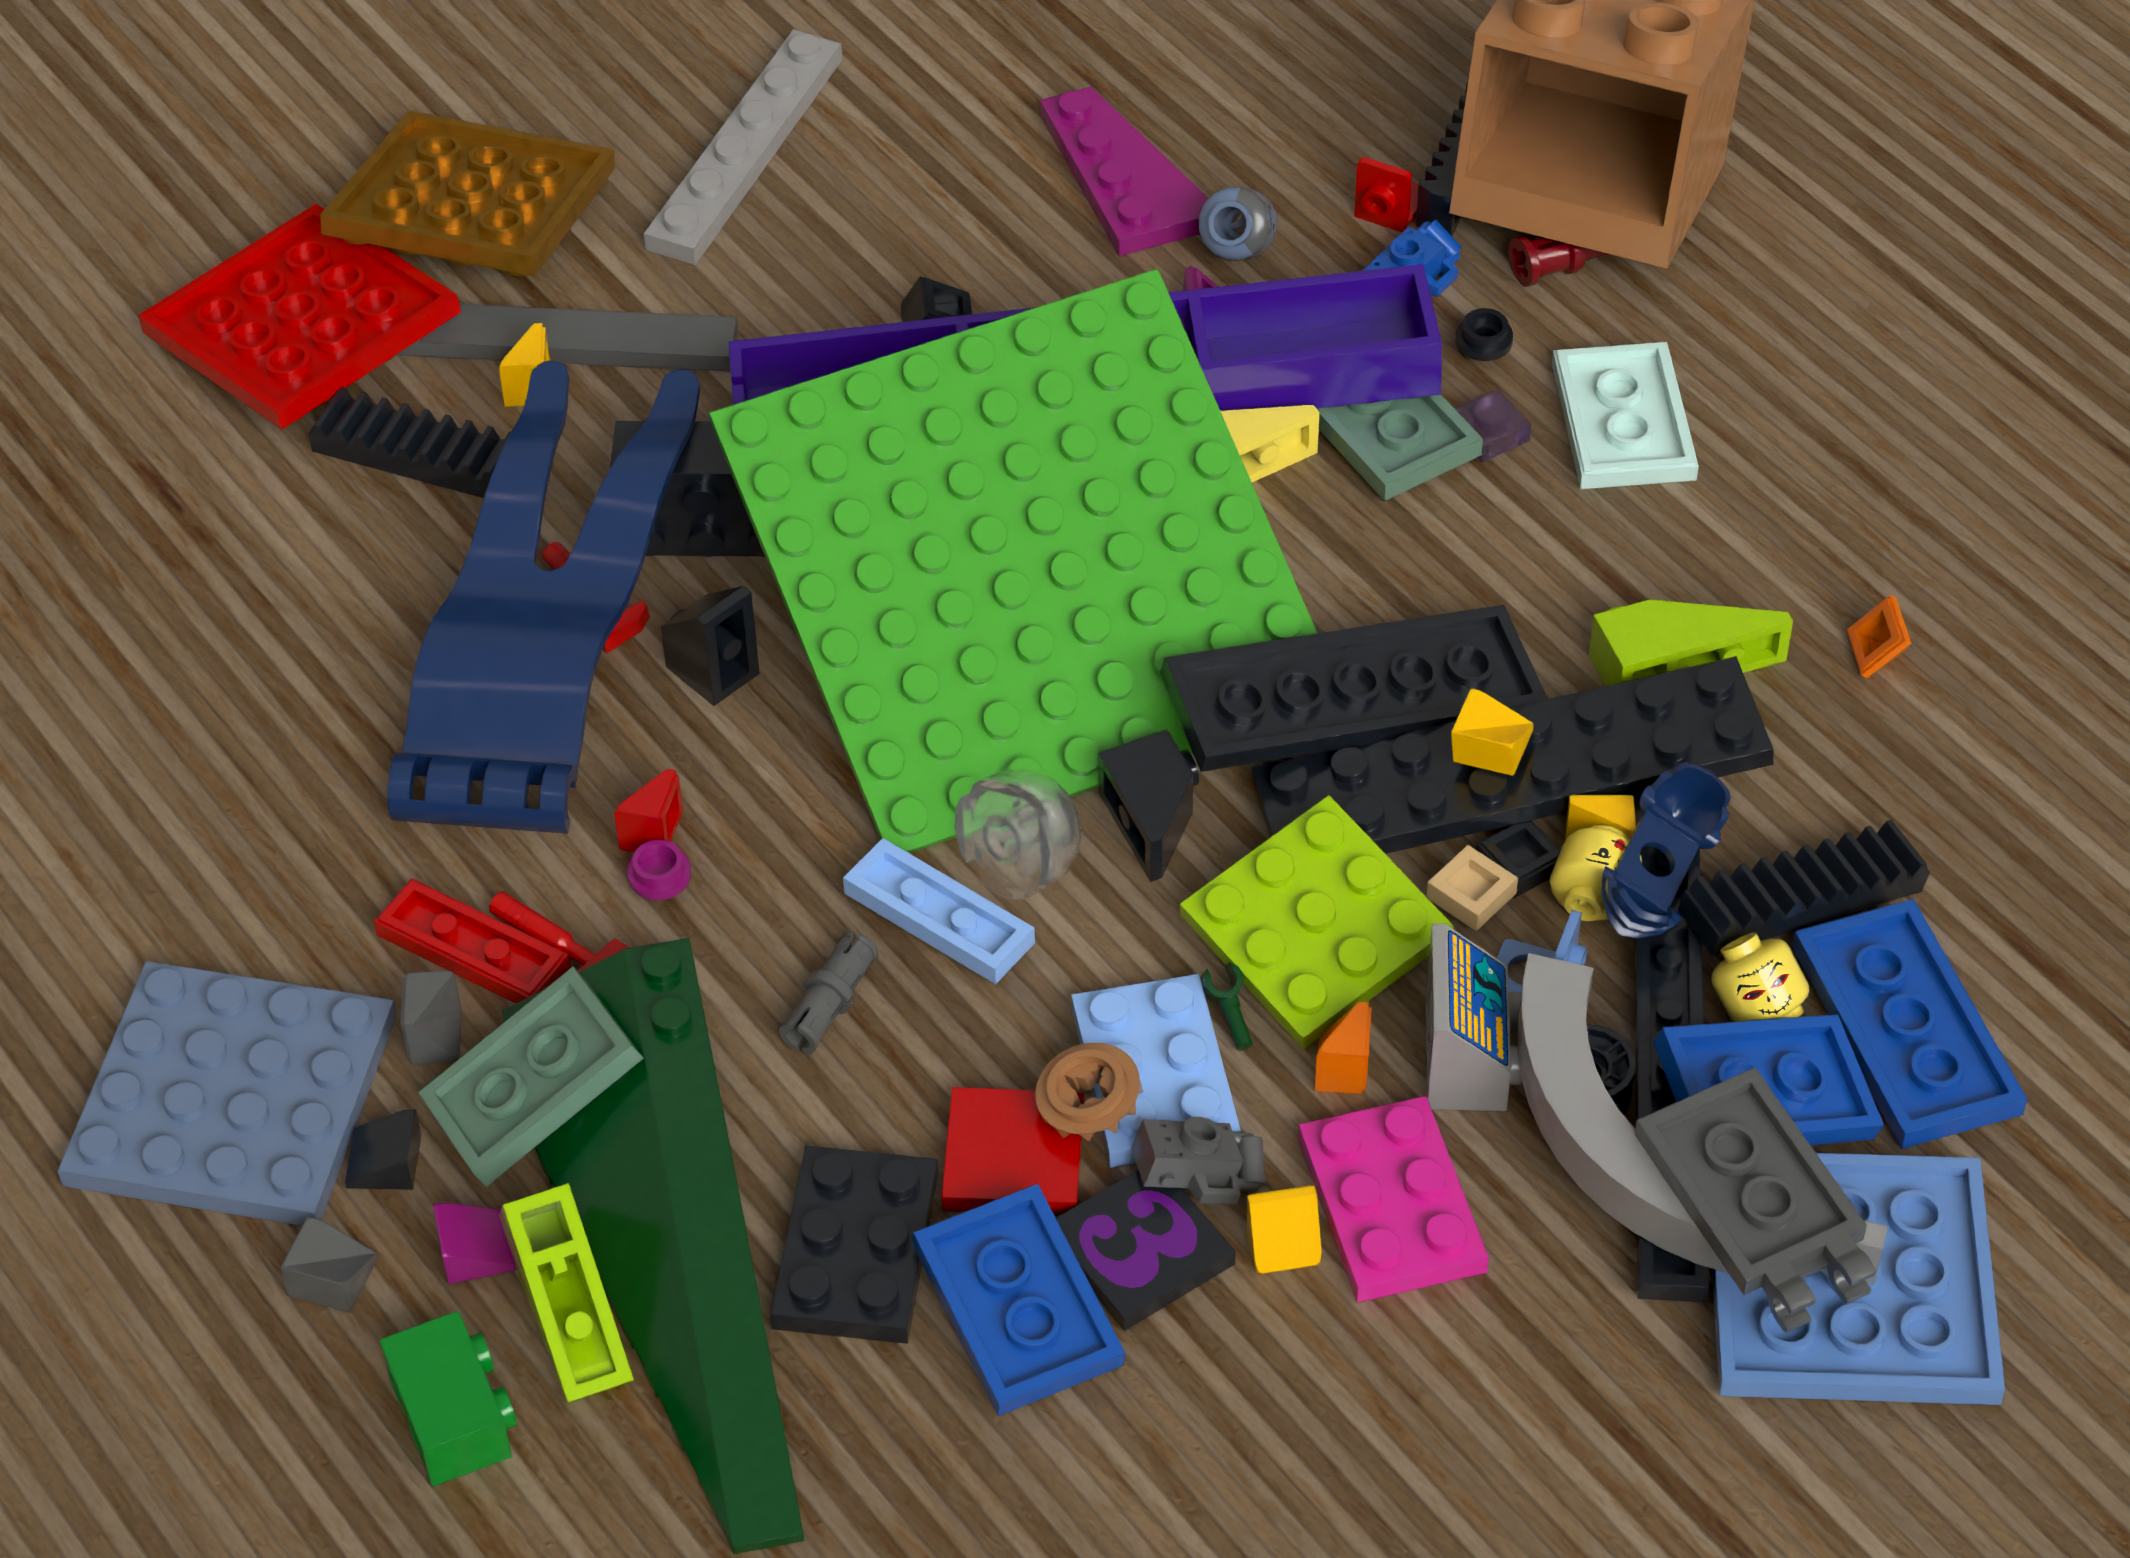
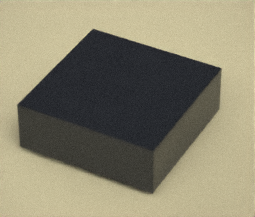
(1523, 852)

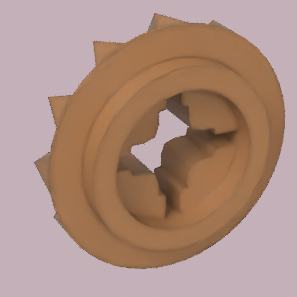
(1082, 1069)

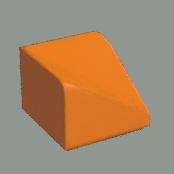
(1345, 1053)

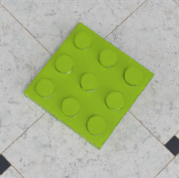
(1315, 920)

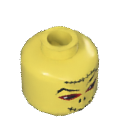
(1759, 980)

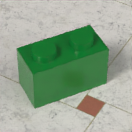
(447, 1398)

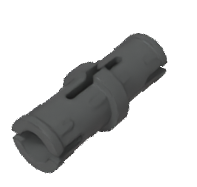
(828, 992)

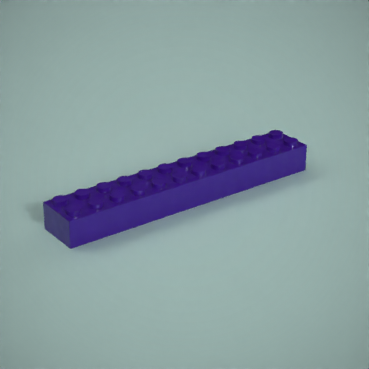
(1257, 342)

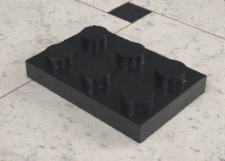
(851, 1244)

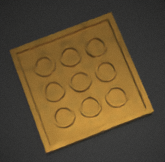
(468, 193)

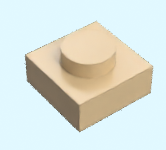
(1472, 887)

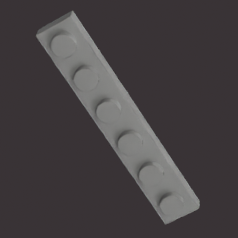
(743, 147)

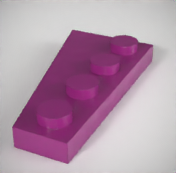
(1123, 176)

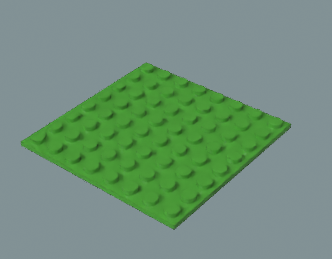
(1008, 545)

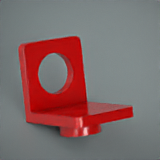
(1385, 195)

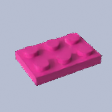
(1392, 1199)

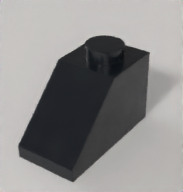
(713, 644)
(1149, 796)

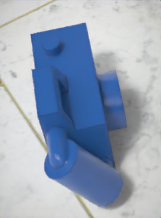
(1426, 246)

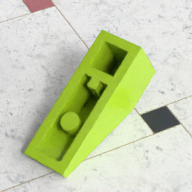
(1676, 635)
(565, 1292)

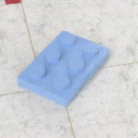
(1174, 1047)

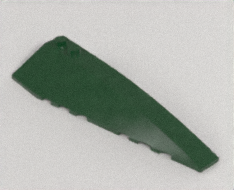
(673, 1241)

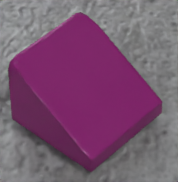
(472, 1242)

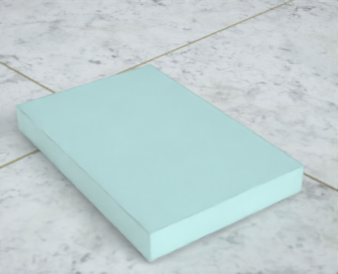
(1624, 415)

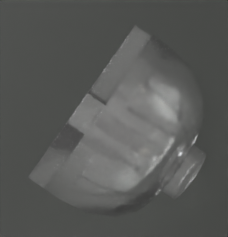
(1018, 831)

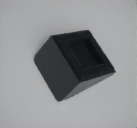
(934, 300)
(385, 1153)

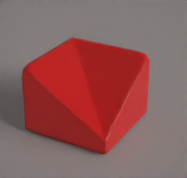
(650, 812)

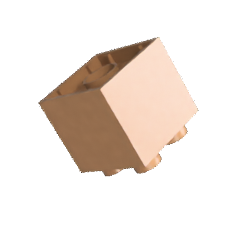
(1600, 119)

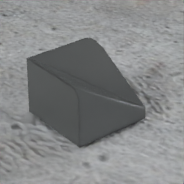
(431, 1017)
(326, 1266)

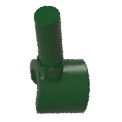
(1229, 1004)

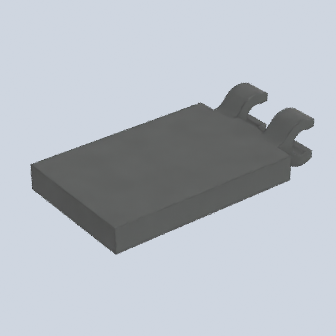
(1759, 1194)

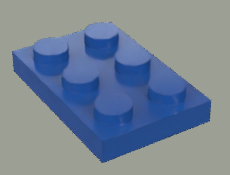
(1799, 1058)
(1018, 1299)

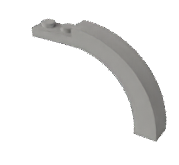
(1589, 1130)

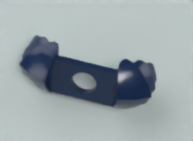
(1678, 817)

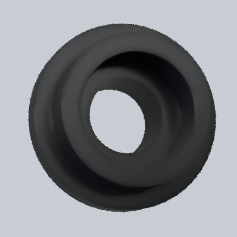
(1484, 335)

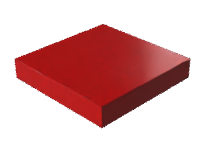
(1003, 1147)

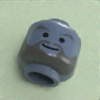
(1219, 223)

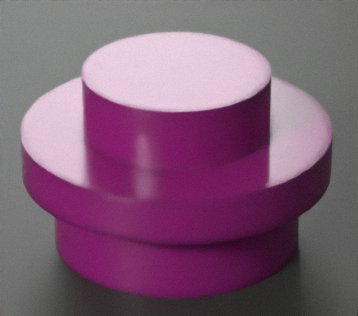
(658, 870)

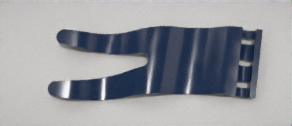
(518, 645)

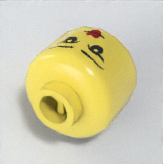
(1580, 869)

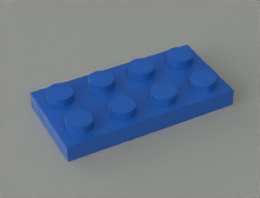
(1909, 1023)

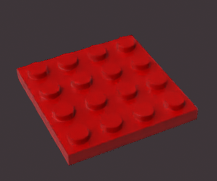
(298, 317)

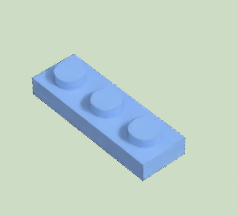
(939, 910)

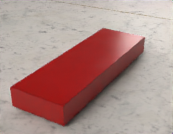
(470, 943)

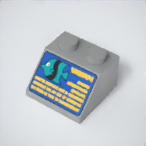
(1468, 1026)

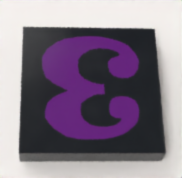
(1143, 1247)

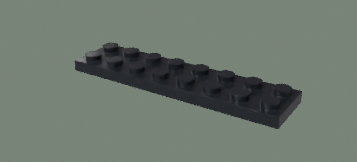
(1580, 744)

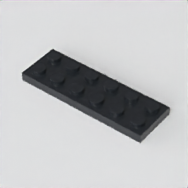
(1344, 685)

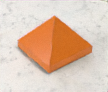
(1879, 637)

